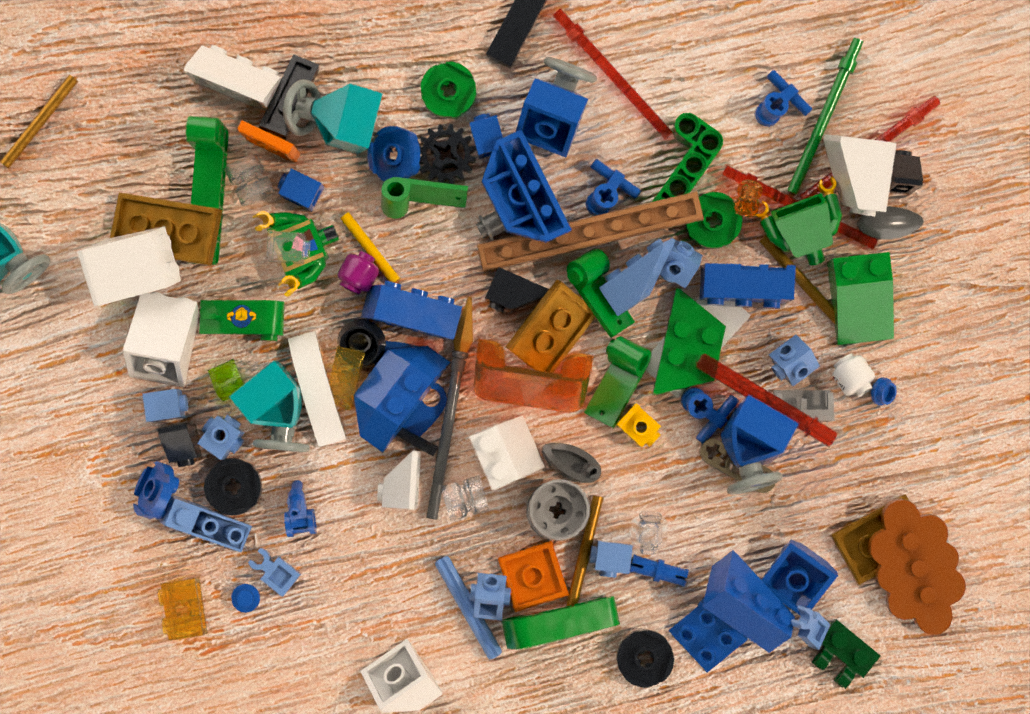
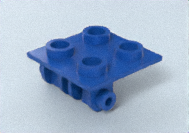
(706, 637)

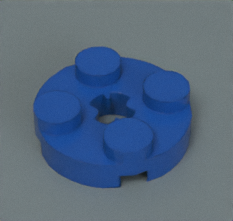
(408, 153)
(155, 490)

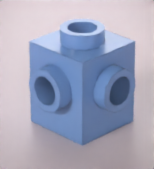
(681, 264)
(793, 361)
(212, 441)
(489, 590)

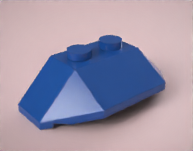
(522, 191)
(395, 392)

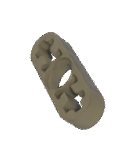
(714, 462)

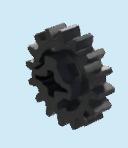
(452, 144)

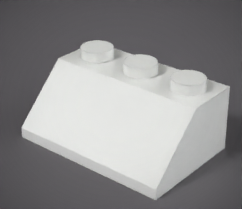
(233, 76)

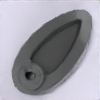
(890, 224)
(572, 462)

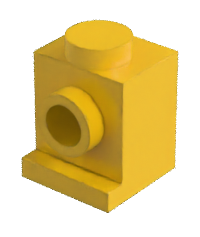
(628, 426)

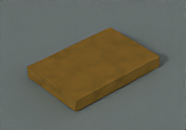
(551, 329)
(853, 544)

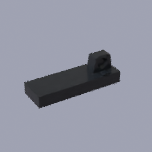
(273, 119)

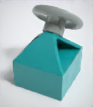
(342, 117)
(15, 261)
(274, 401)

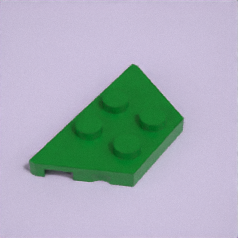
(688, 336)

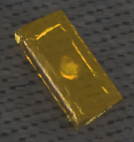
(345, 376)

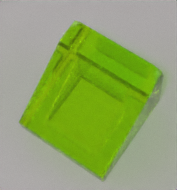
(226, 379)

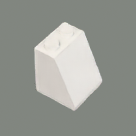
(861, 172)
(129, 265)
(161, 338)
(507, 452)

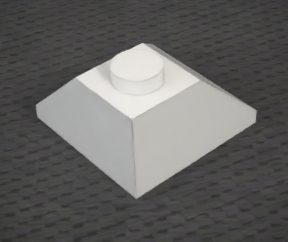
(401, 485)
(401, 680)

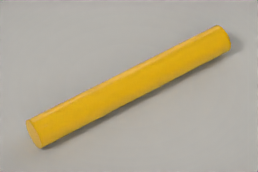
(369, 247)

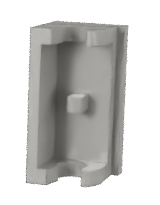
(812, 402)

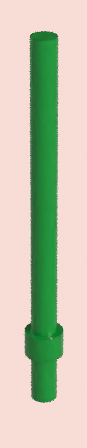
(846, 67)

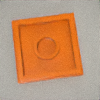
(268, 141)
(533, 576)

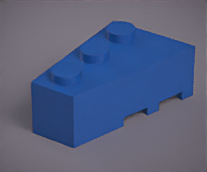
(412, 310)
(747, 603)

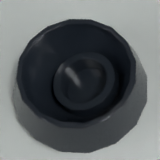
(363, 337)

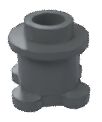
(490, 225)

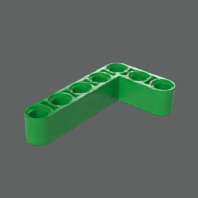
(210, 142)

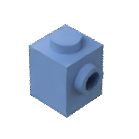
(165, 405)
(611, 558)

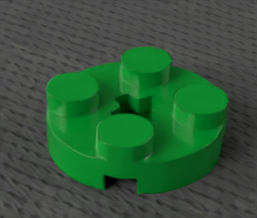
(451, 106)
(722, 234)

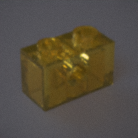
(189, 594)

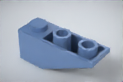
(637, 281)
(205, 523)

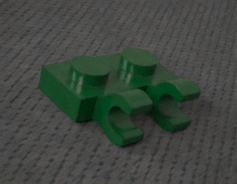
(847, 648)

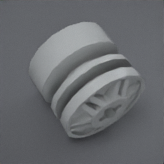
(571, 500)

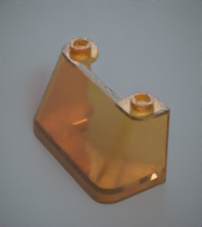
(531, 387)

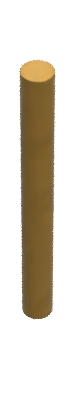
(39, 121)
(800, 279)
(584, 551)

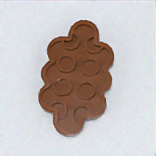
(916, 566)

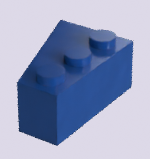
(747, 285)

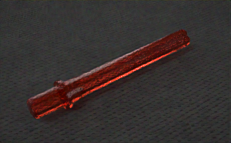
(746, 387)

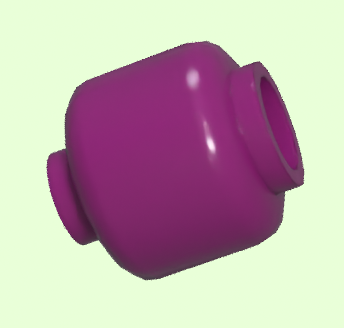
(358, 272)

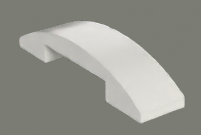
(316, 389)

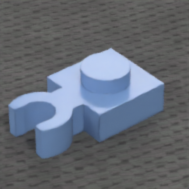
(278, 574)
(812, 627)

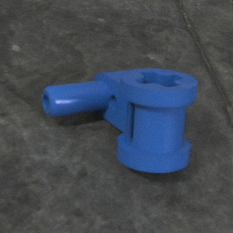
(777, 104)
(608, 191)
(705, 409)
(299, 518)

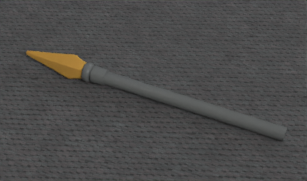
(462, 343)

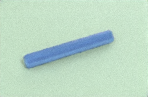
(462, 596)

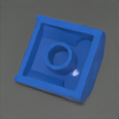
(799, 576)

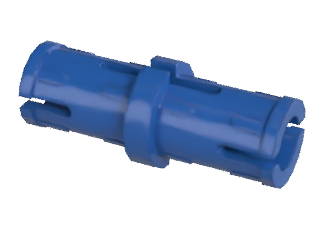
(659, 570)

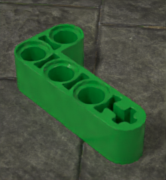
(696, 152)
(560, 623)

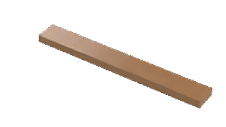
(594, 232)

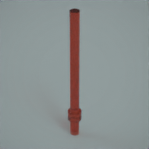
(576, 33)
(912, 117)
(785, 200)

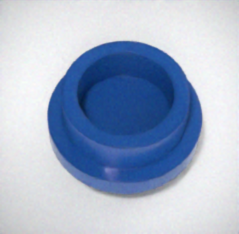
(883, 391)
(245, 598)

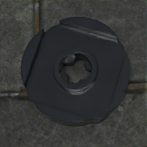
(220, 476)
(653, 672)

